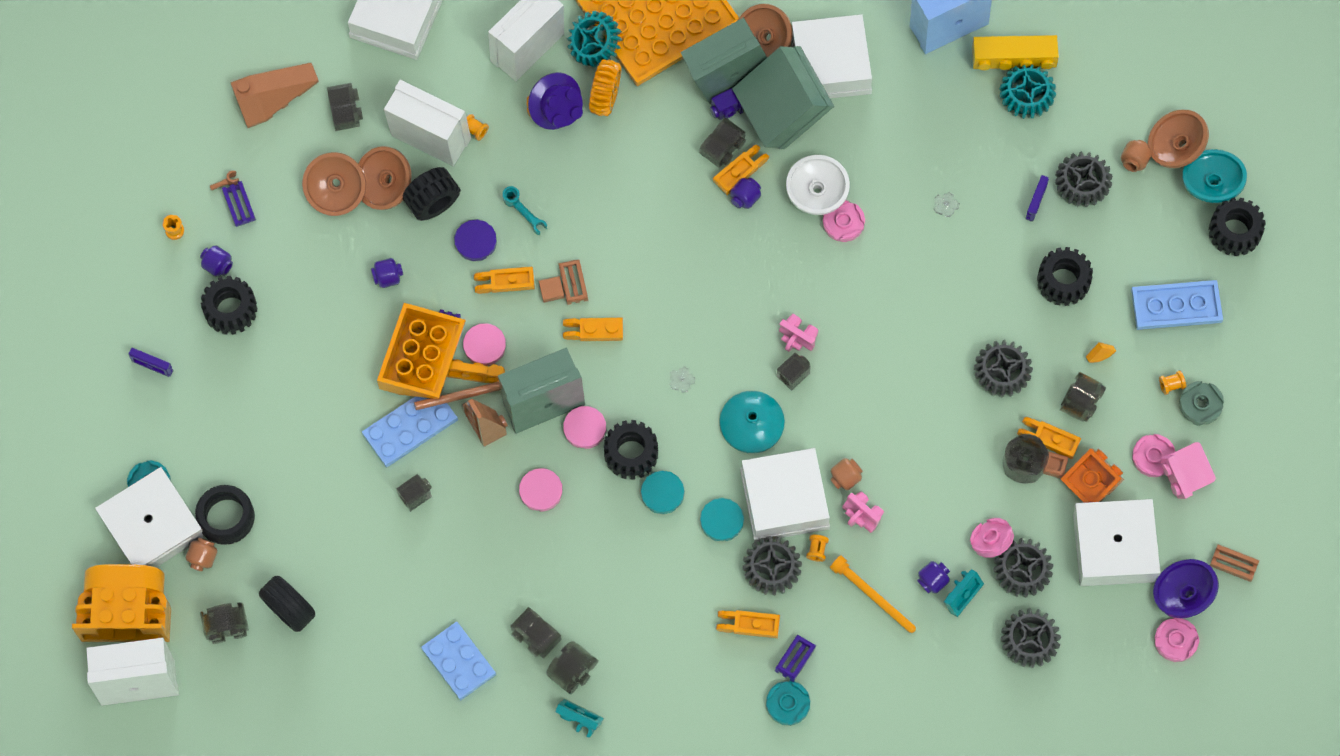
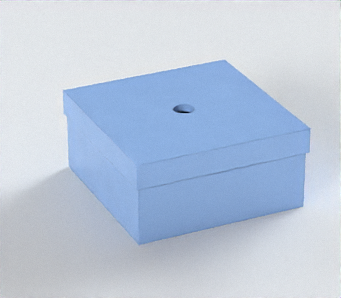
(945, 21)

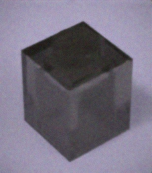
(793, 371)
(414, 492)

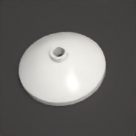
(819, 173)

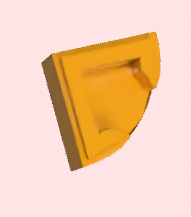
(1100, 352)

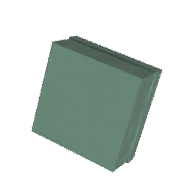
(724, 58)
(783, 97)
(541, 390)

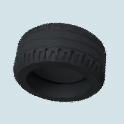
(218, 494)
(287, 603)

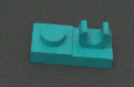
(963, 592)
(573, 712)

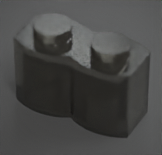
(343, 106)
(722, 142)
(535, 632)

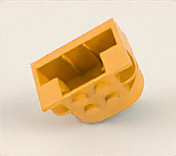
(123, 604)

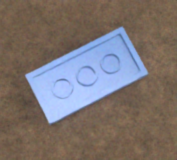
(1177, 305)
(407, 429)

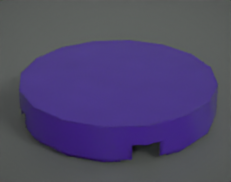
(475, 240)

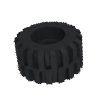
(431, 193)
(1239, 211)
(1070, 261)
(226, 289)
(631, 466)

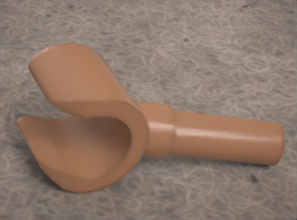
(227, 181)

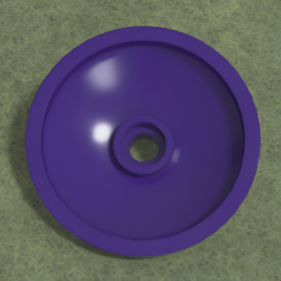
(1181, 581)

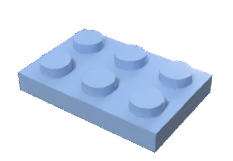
(458, 661)

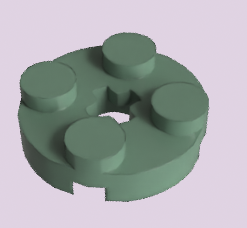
(1204, 391)

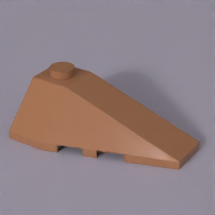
(268, 92)
(485, 421)

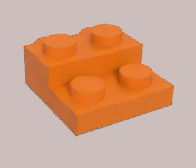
(1093, 477)

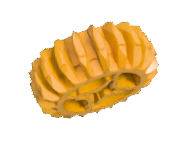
(605, 87)

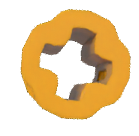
(476, 127)
(178, 231)
(1172, 382)
(817, 548)

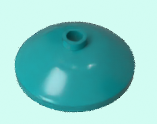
(1215, 168)
(749, 434)

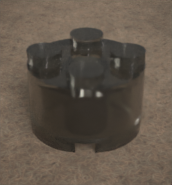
(1081, 397)
(1019, 469)
(224, 622)
(571, 667)

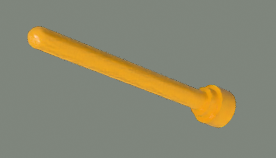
(842, 567)

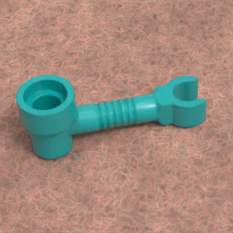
(512, 191)

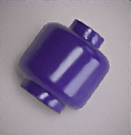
(745, 193)
(216, 261)
(387, 273)
(933, 577)

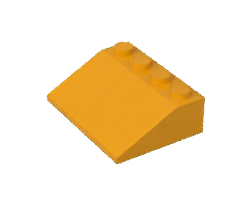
(420, 352)

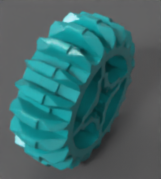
(583, 50)
(1012, 96)

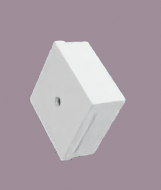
(394, 24)
(525, 35)
(837, 53)
(427, 123)
(785, 495)
(150, 520)
(1116, 542)
(131, 671)

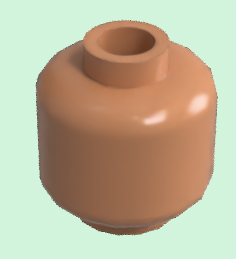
(1136, 155)
(846, 474)
(201, 554)

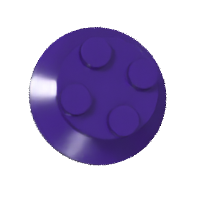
(555, 101)

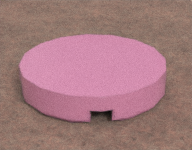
(845, 222)
(484, 344)
(584, 427)
(1148, 453)
(540, 489)
(992, 537)
(1176, 639)

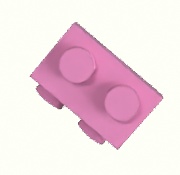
(1187, 470)

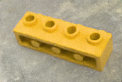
(1013, 51)

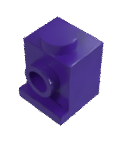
(725, 105)

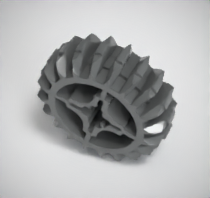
(1096, 189)
(987, 374)
(1038, 560)
(780, 565)
(1036, 645)

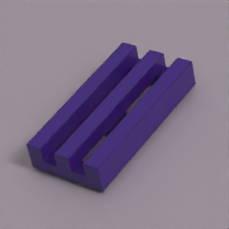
(233, 188)
(1037, 198)
(151, 362)
(786, 672)

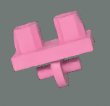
(795, 337)
(861, 513)

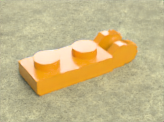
(740, 168)
(505, 280)
(594, 329)
(475, 372)
(1052, 437)
(750, 623)

